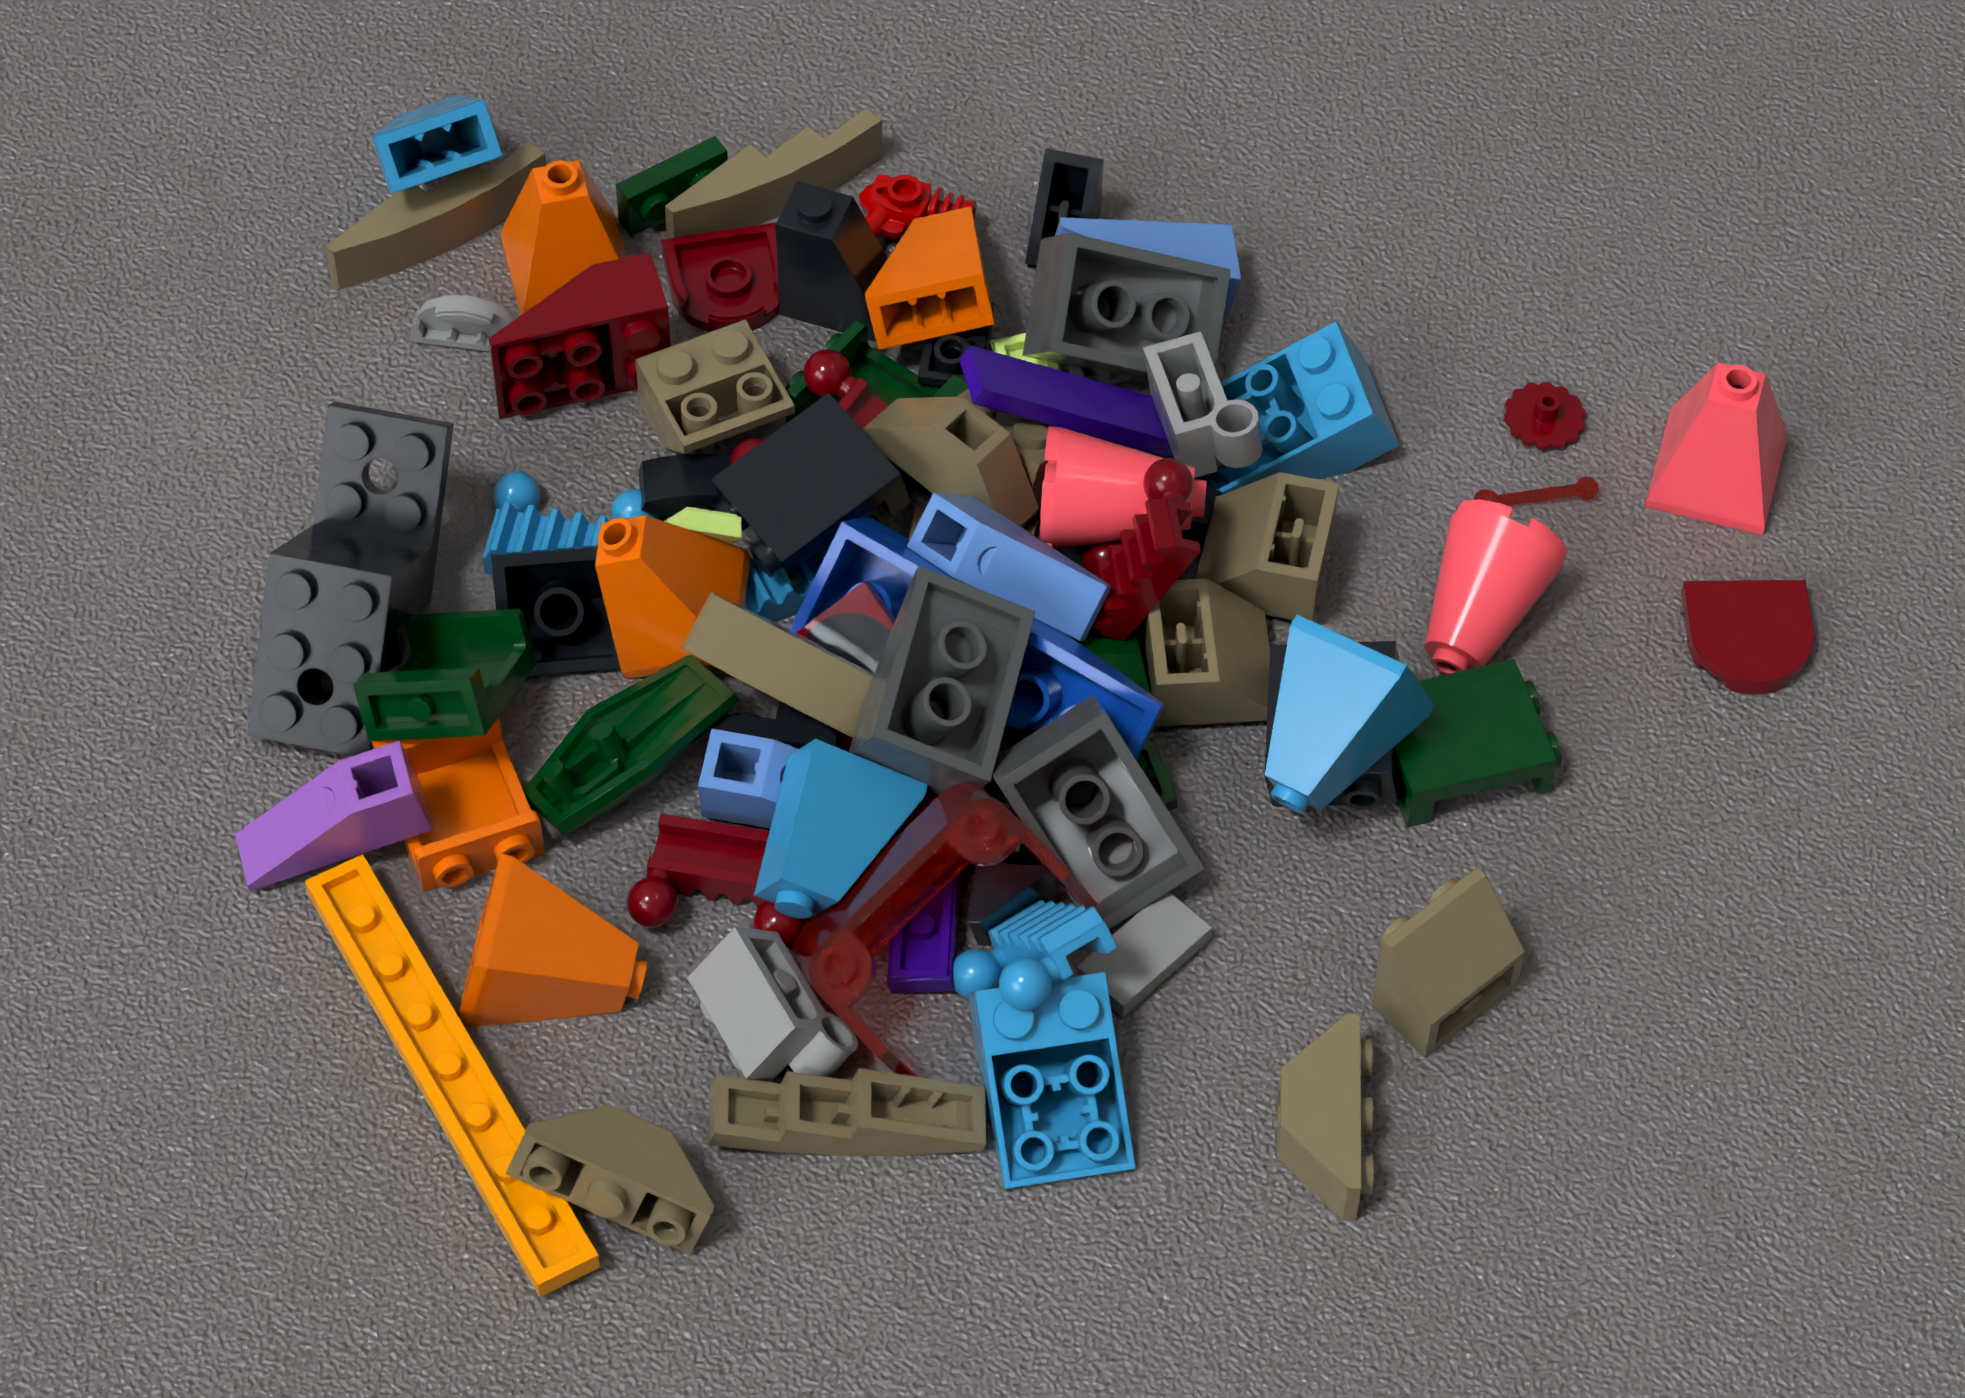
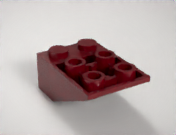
(581, 338)

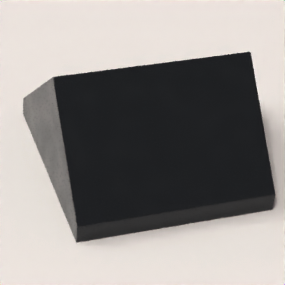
(560, 607)

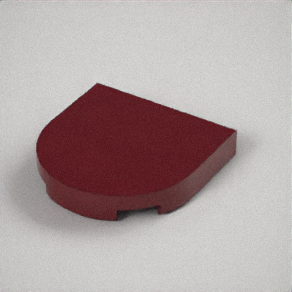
(724, 276)
(1749, 631)

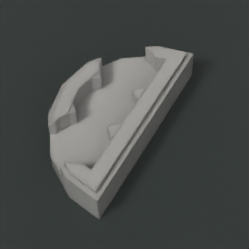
(459, 322)

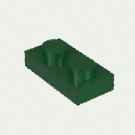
(644, 195)

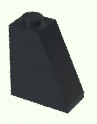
(825, 259)

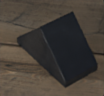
(1068, 189)

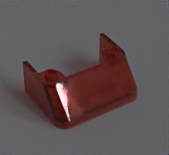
(954, 830)

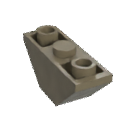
(955, 451)
(1326, 1116)
(618, 1172)

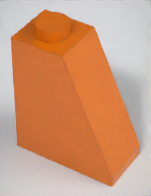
(931, 282)

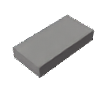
(1148, 951)

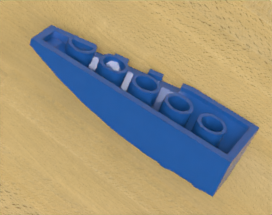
(1054, 668)

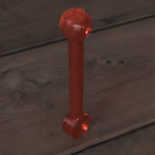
(1585, 488)

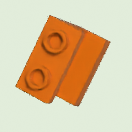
(472, 807)

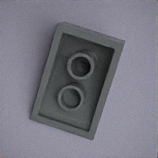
(1108, 300)
(944, 683)
(1096, 811)

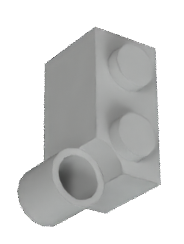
(1195, 411)
(768, 1009)

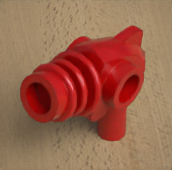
(899, 200)

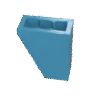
(435, 141)
(829, 826)

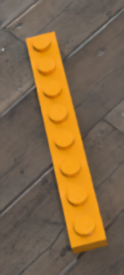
(448, 1072)

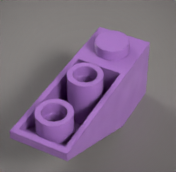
(336, 816)

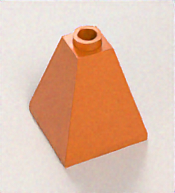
(557, 231)
(656, 585)
(544, 955)

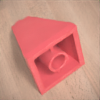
(1721, 451)

